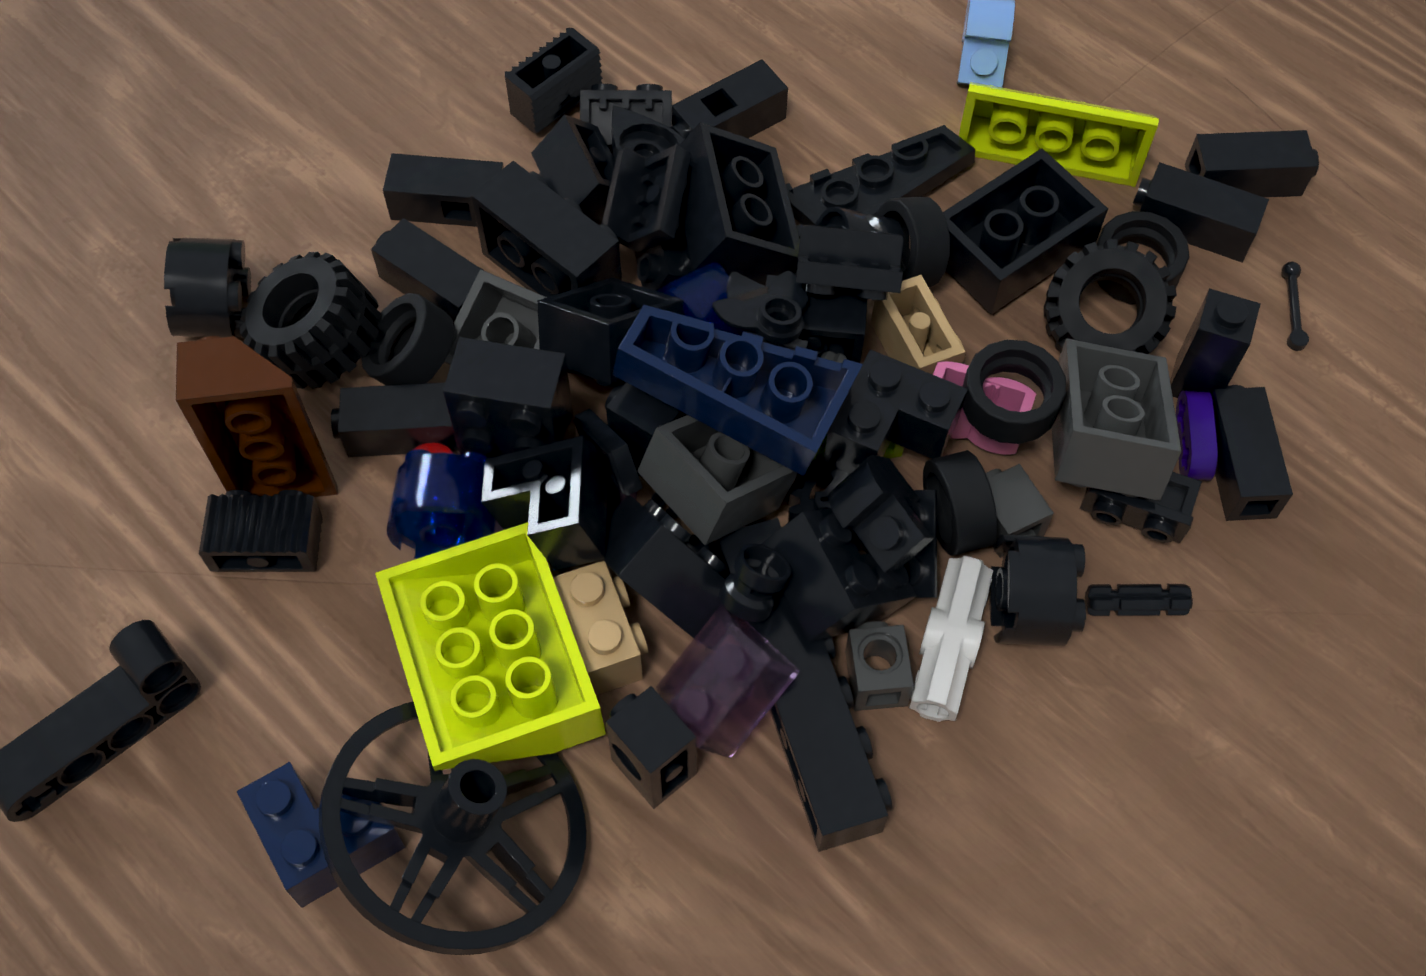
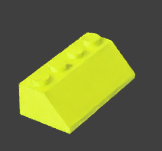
(1079, 135)

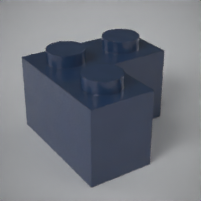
(289, 831)

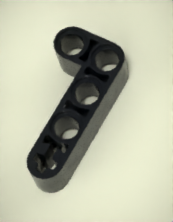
(96, 723)

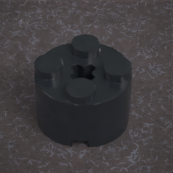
(206, 286)
(1037, 590)

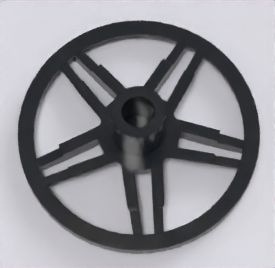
(457, 819)

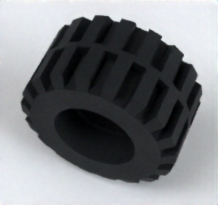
(1116, 264)
(311, 319)

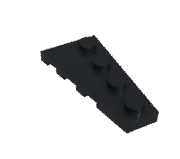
(906, 171)

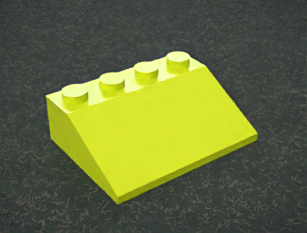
(489, 652)

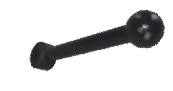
(1298, 338)

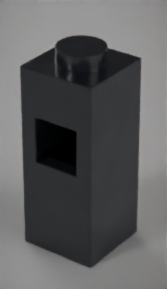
(738, 104)
(1256, 161)
(435, 188)
(1205, 210)
(424, 266)
(1214, 343)
(392, 419)
(1249, 458)

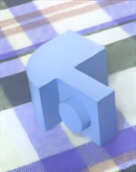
(986, 41)

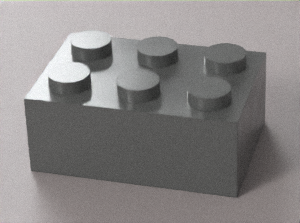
(1115, 421)

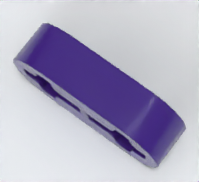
(1197, 435)

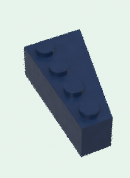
(736, 383)

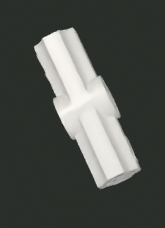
(951, 639)

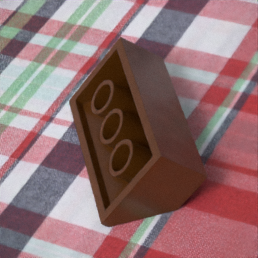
(249, 419)

